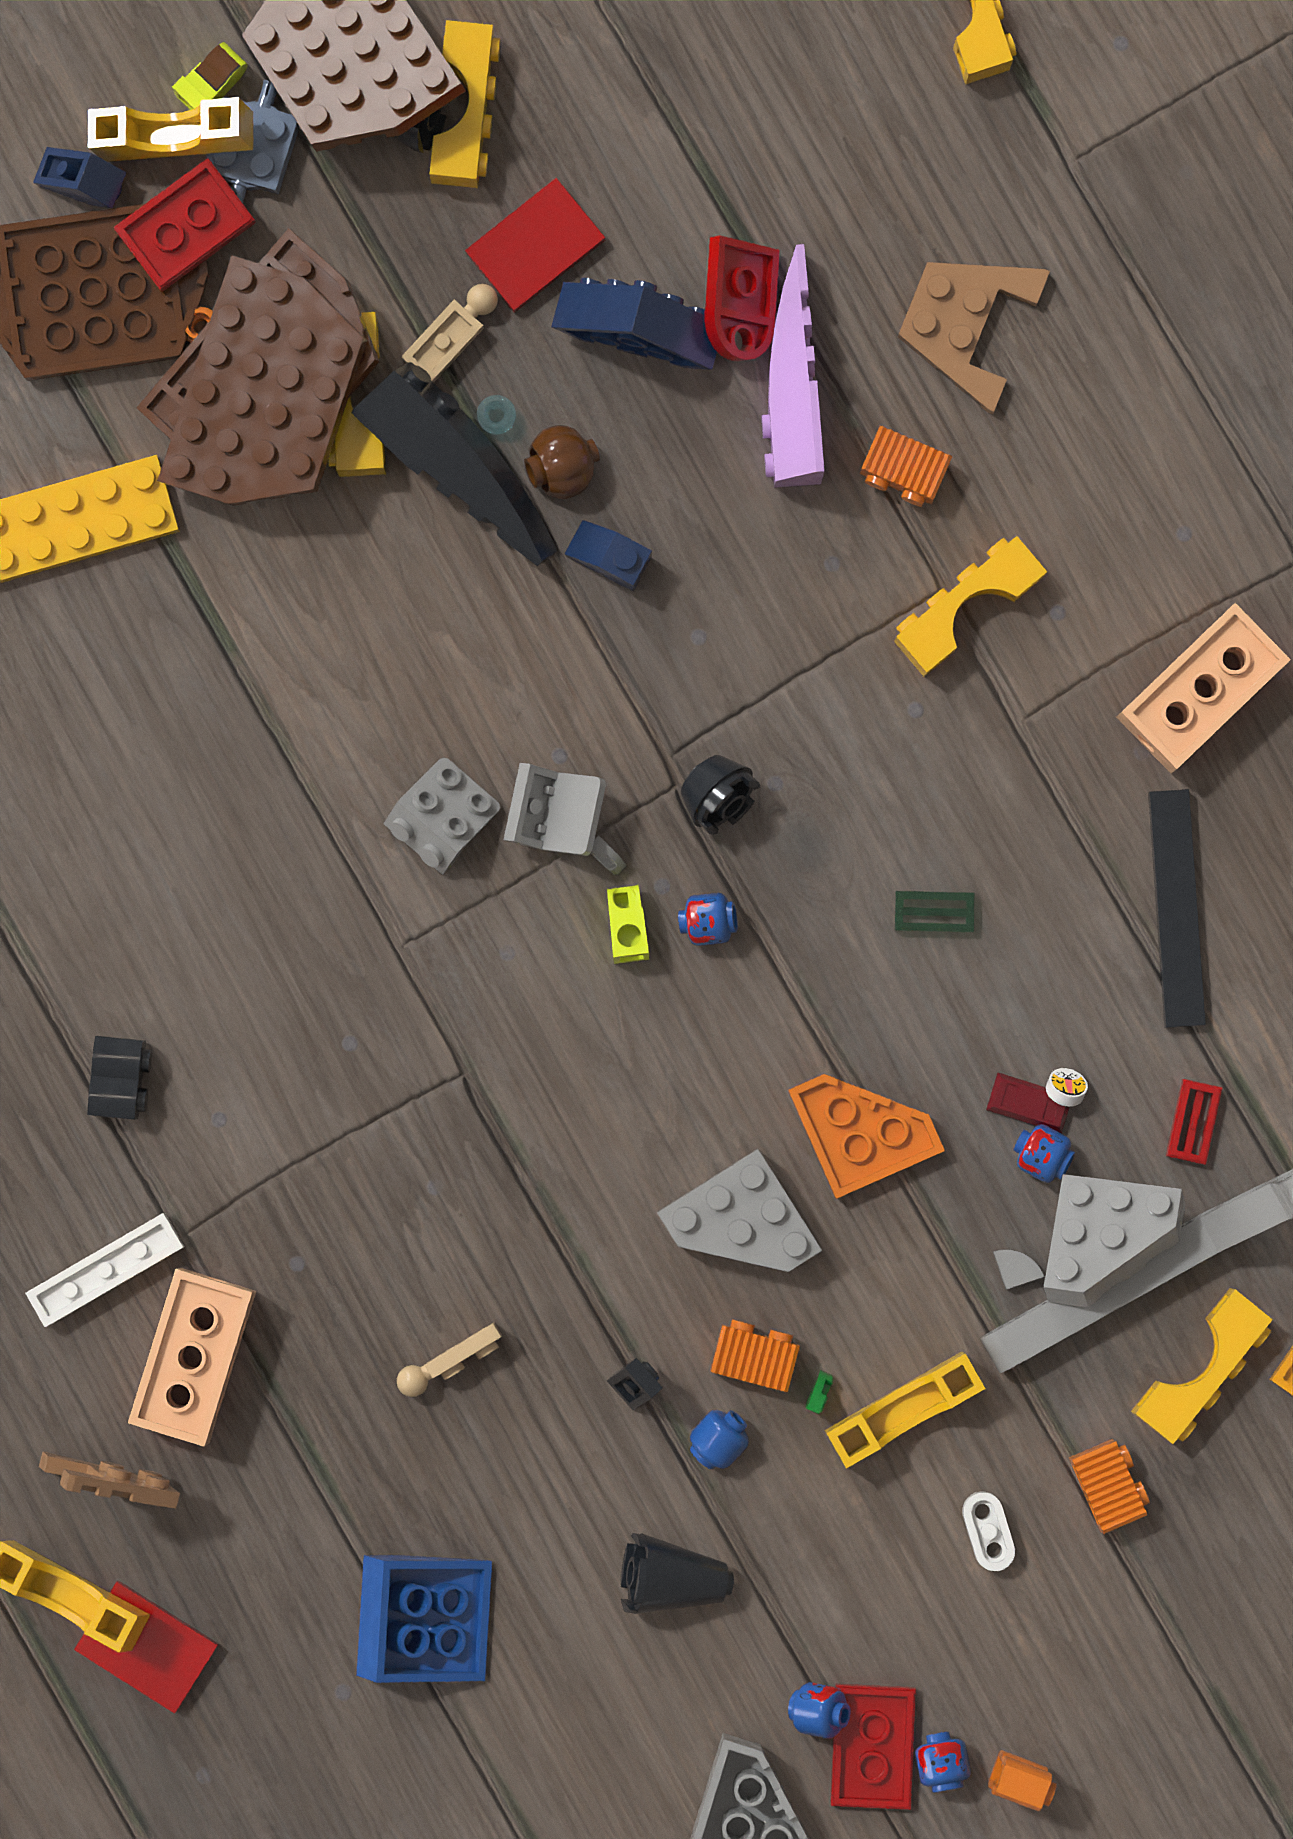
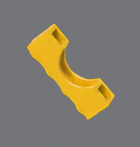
(983, 46)
(135, 134)
(458, 152)
(355, 446)
(1006, 574)
(1235, 1328)
(904, 1408)
(77, 1599)

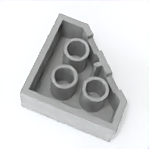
(742, 1218)
(1107, 1235)
(745, 1797)

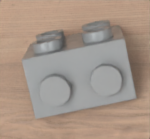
(554, 810)
(441, 814)

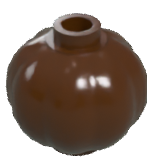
(561, 462)

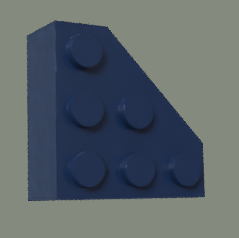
(635, 321)

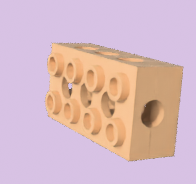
(1230, 689)
(166, 1366)

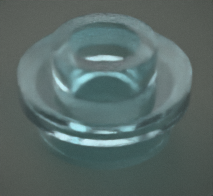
(496, 402)

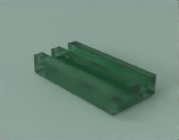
(901, 911)

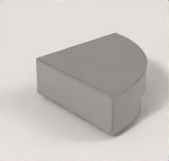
(607, 856)
(1016, 1268)

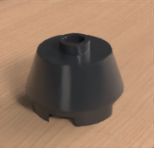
(718, 792)

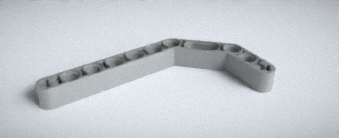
(1199, 1240)

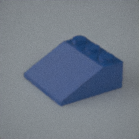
(423, 1619)

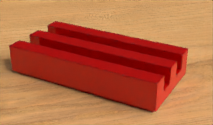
(1179, 1114)

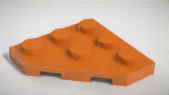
(861, 1133)

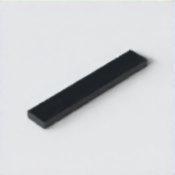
(1176, 908)

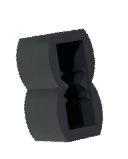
(118, 1077)

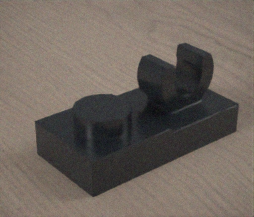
(635, 1383)

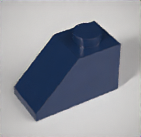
(80, 176)
(609, 554)

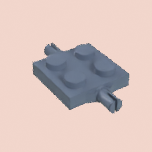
(272, 147)

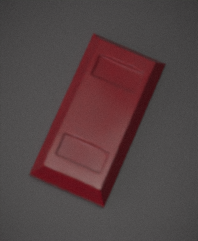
(1026, 1103)

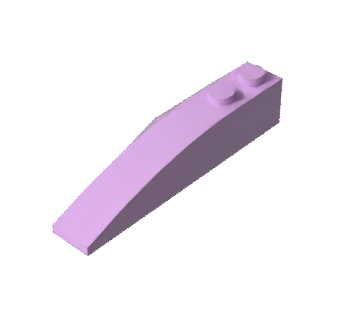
(792, 394)

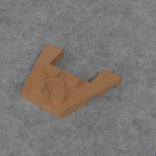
(951, 314)
(111, 1479)

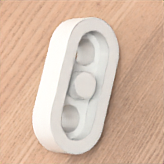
(988, 1530)

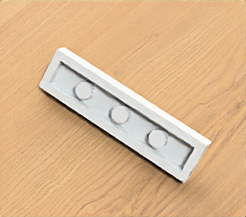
(104, 1269)

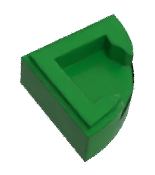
(818, 1394)

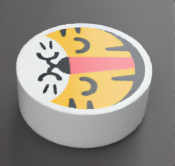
(1066, 1087)

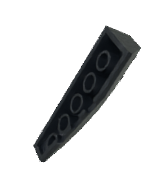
(438, 437)

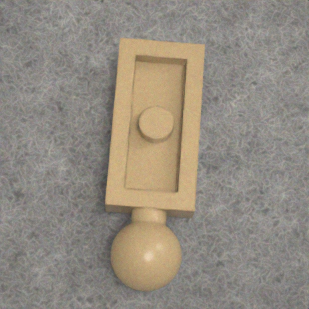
(451, 332)
(414, 1379)

